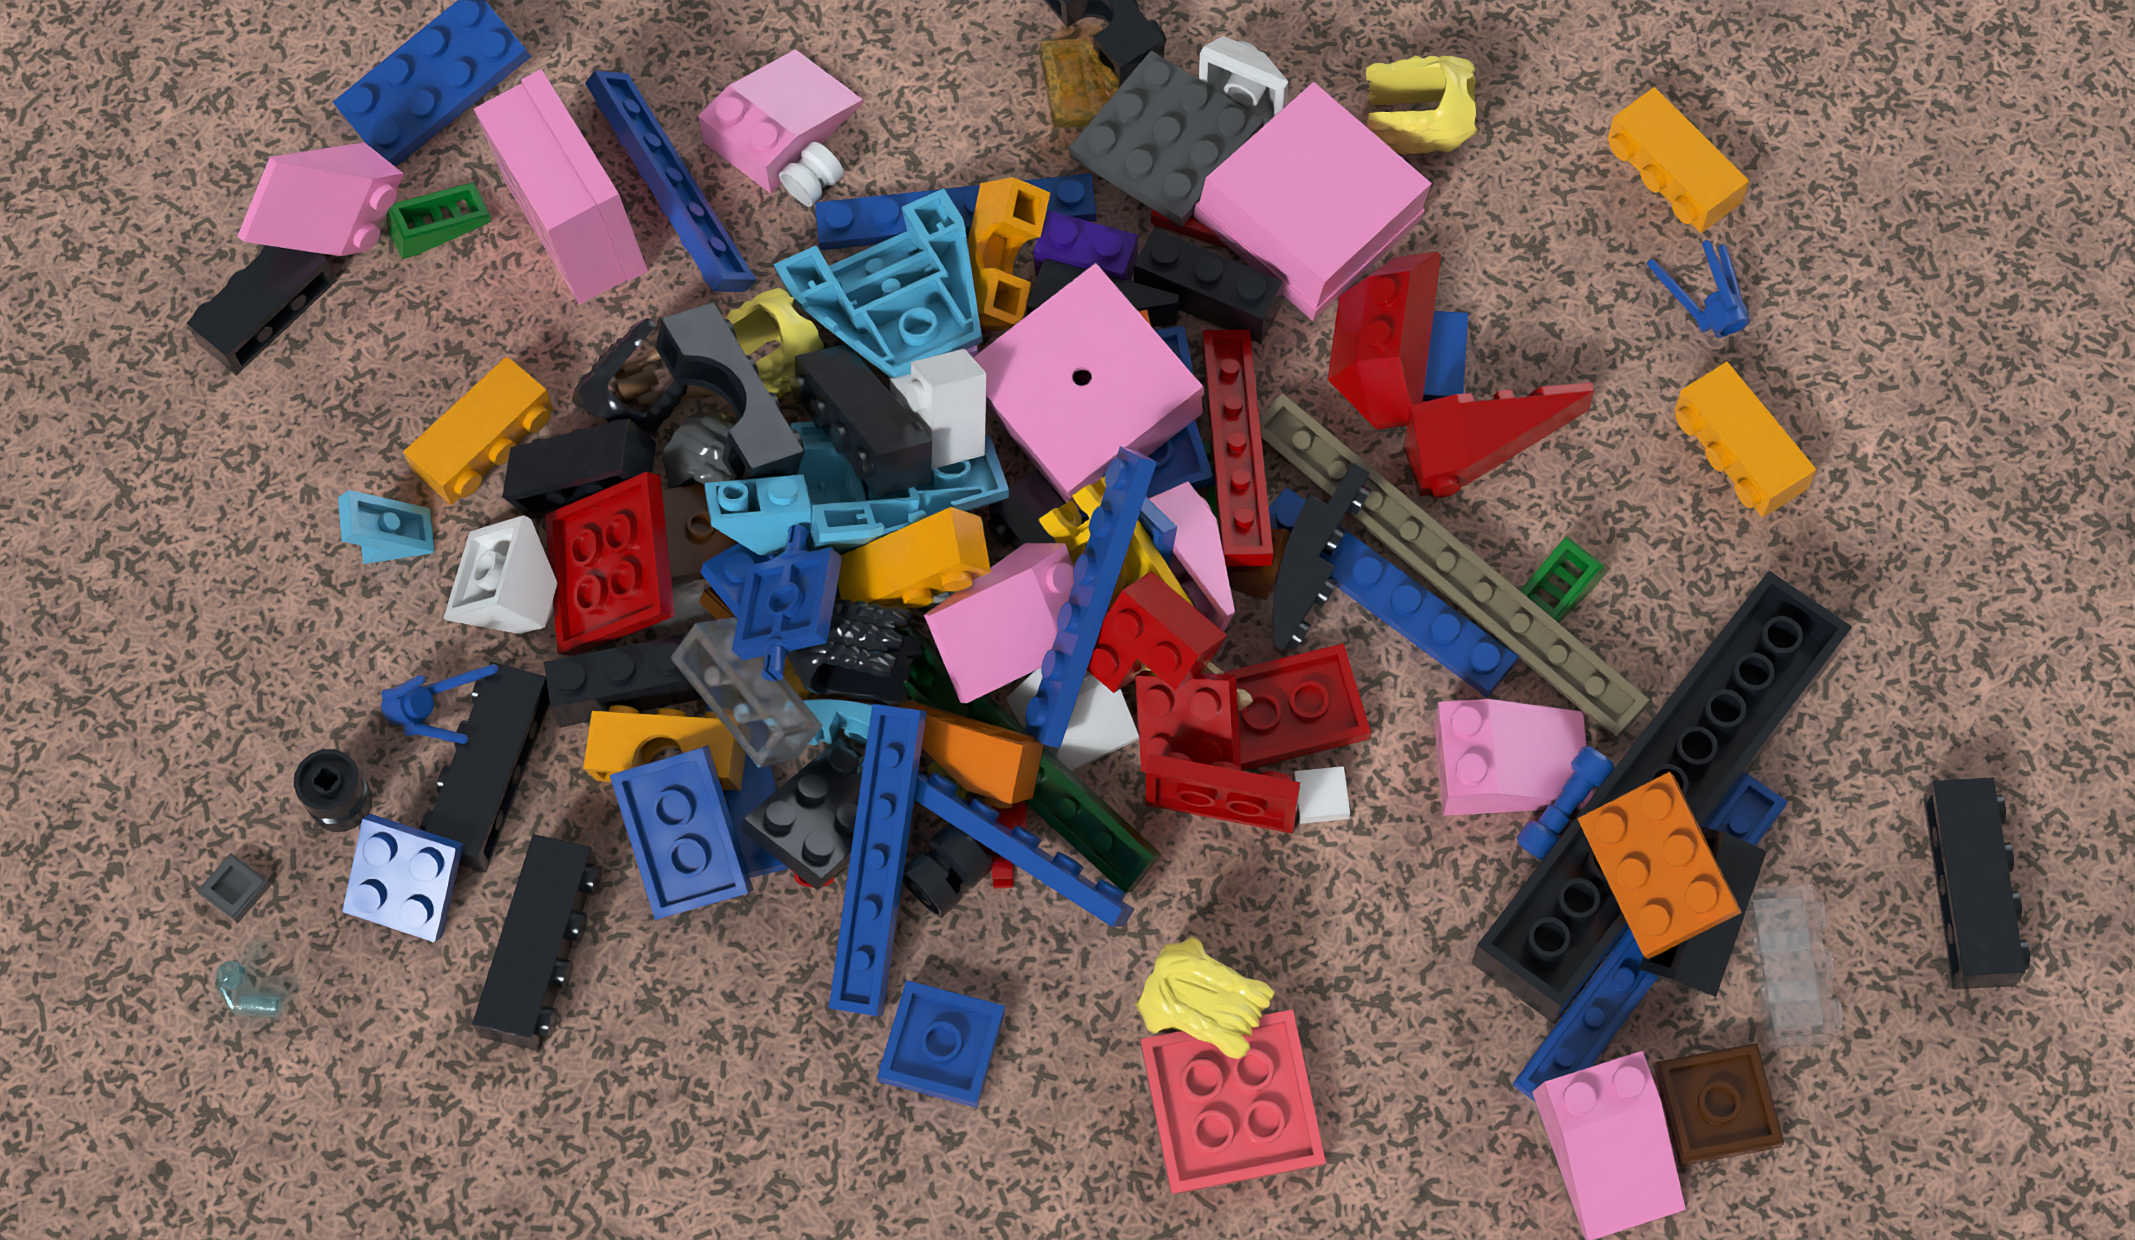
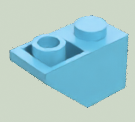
(759, 510)

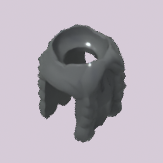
(697, 451)

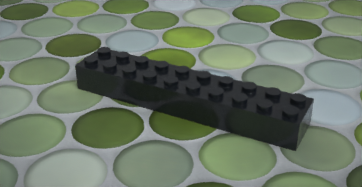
(1703, 735)

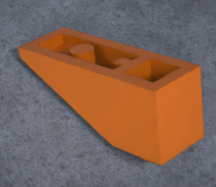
(982, 755)

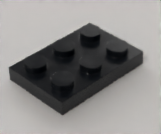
(812, 815)

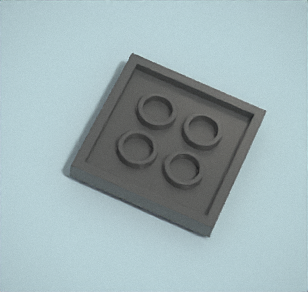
(1163, 137)

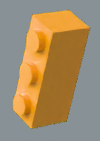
(1676, 160)
(479, 431)
(1743, 440)
(917, 561)

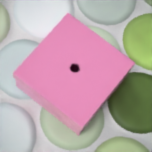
(561, 187)
(1313, 200)
(1086, 381)

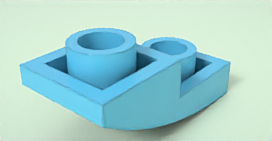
(840, 714)

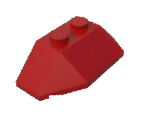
(1385, 339)

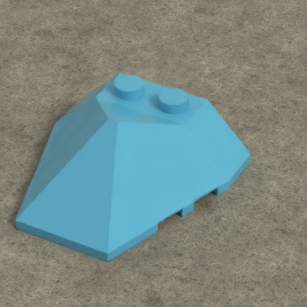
(897, 297)
(852, 515)

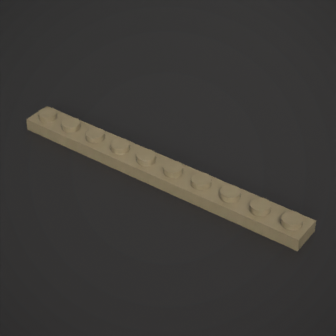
(1457, 572)

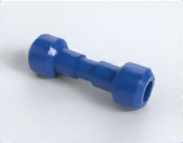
(1589, 770)

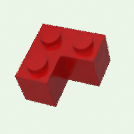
(1153, 630)

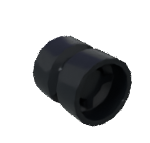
(343, 794)
(945, 869)

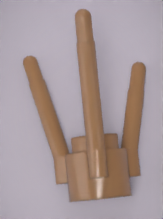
(638, 377)

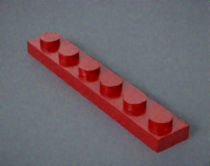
(1236, 448)

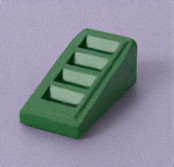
(425, 237)
(1570, 551)

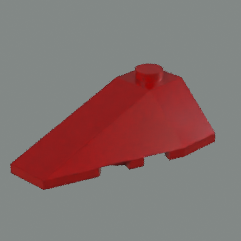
(1462, 439)

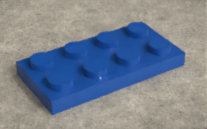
(431, 79)

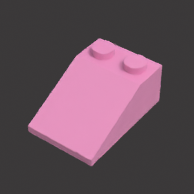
(774, 116)
(322, 200)
(1198, 553)
(1003, 620)
(1504, 755)
(1611, 1145)

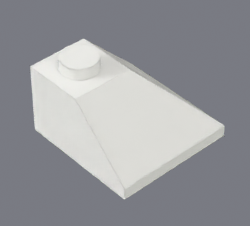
(1244, 76)
(503, 579)
(1096, 726)

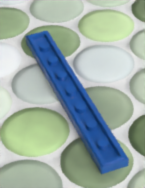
(1619, 982)

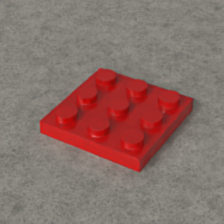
(610, 564)

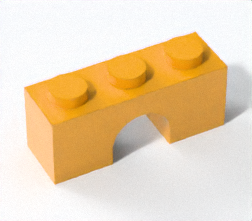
(1003, 220)
(630, 739)

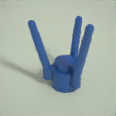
(1724, 309)
(412, 703)

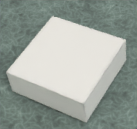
(1322, 795)

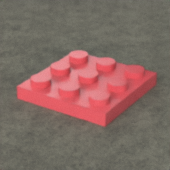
(1232, 1116)

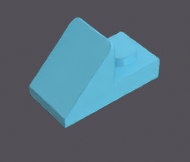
(384, 527)

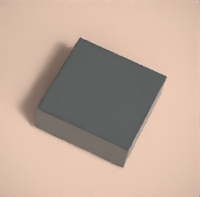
(234, 888)

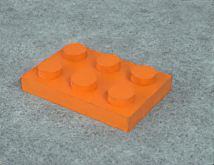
(1659, 865)

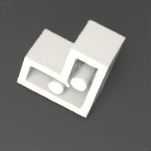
(947, 403)

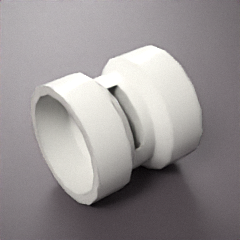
(811, 174)

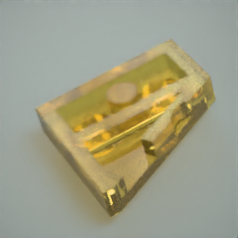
(1075, 81)

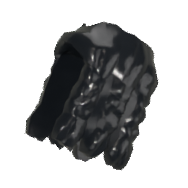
(596, 398)
(862, 653)

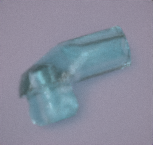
(241, 995)

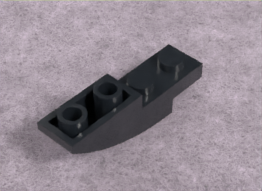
(1302, 573)

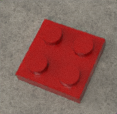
(1192, 720)

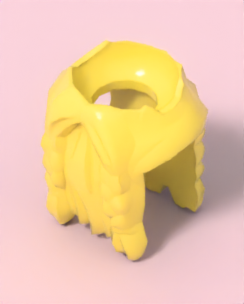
(1420, 81)
(770, 318)
(1202, 998)

